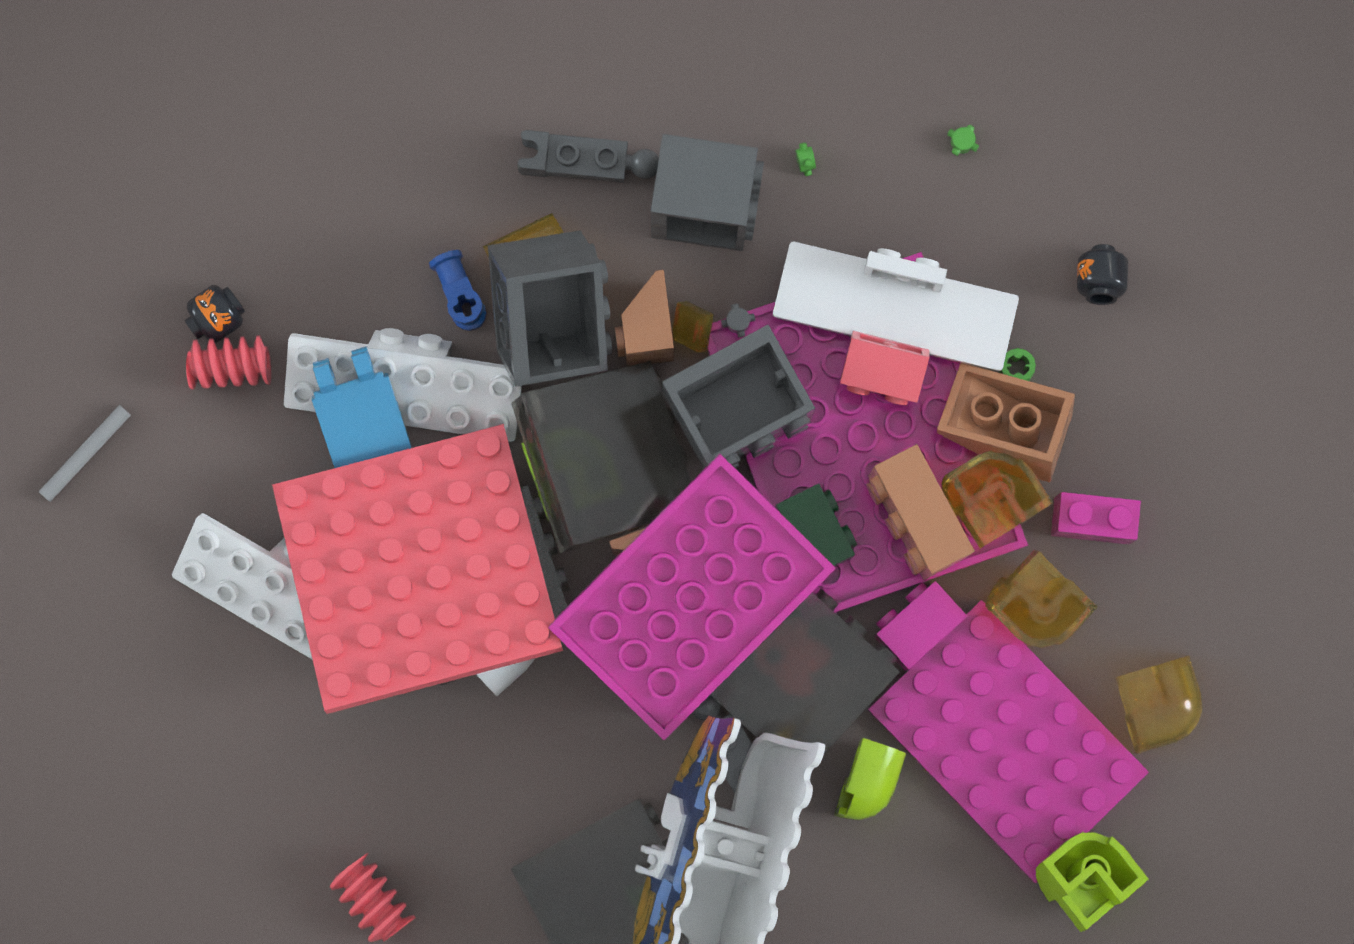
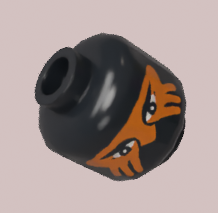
(1102, 275)
(214, 313)

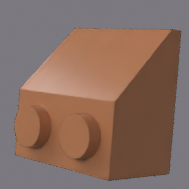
(647, 325)

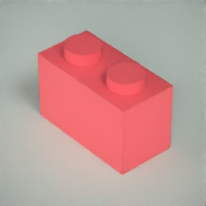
(884, 368)

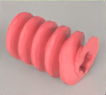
(228, 362)
(371, 900)

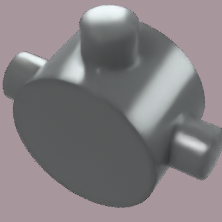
(738, 320)

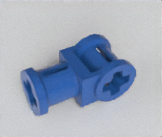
(458, 290)

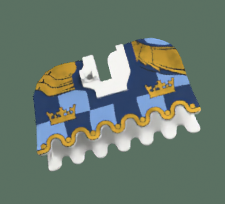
(715, 877)

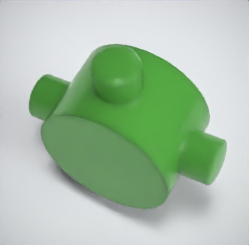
(963, 140)
(805, 159)

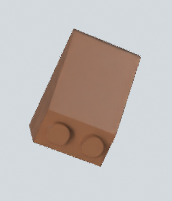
(1007, 417)

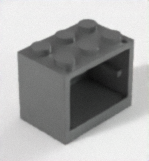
(705, 192)
(549, 307)
(739, 399)

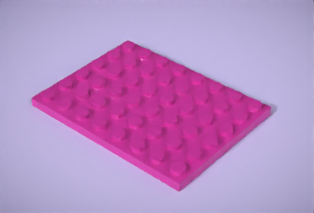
(843, 446)

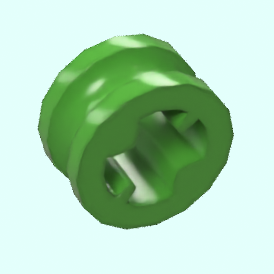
(1016, 355)

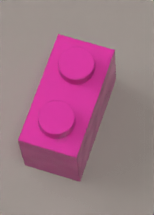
(1095, 518)
(920, 624)

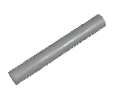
(84, 453)

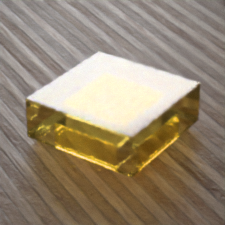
(692, 326)

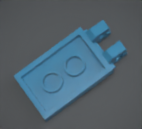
(359, 415)

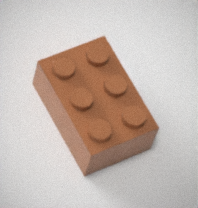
(918, 513)

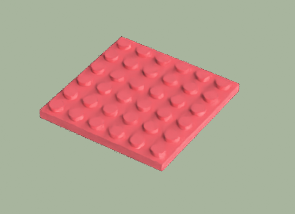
(415, 568)

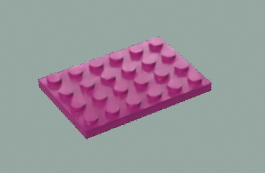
(691, 597)
(1007, 740)

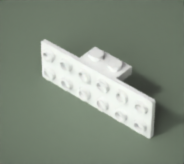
(896, 302)
(427, 382)
(244, 580)

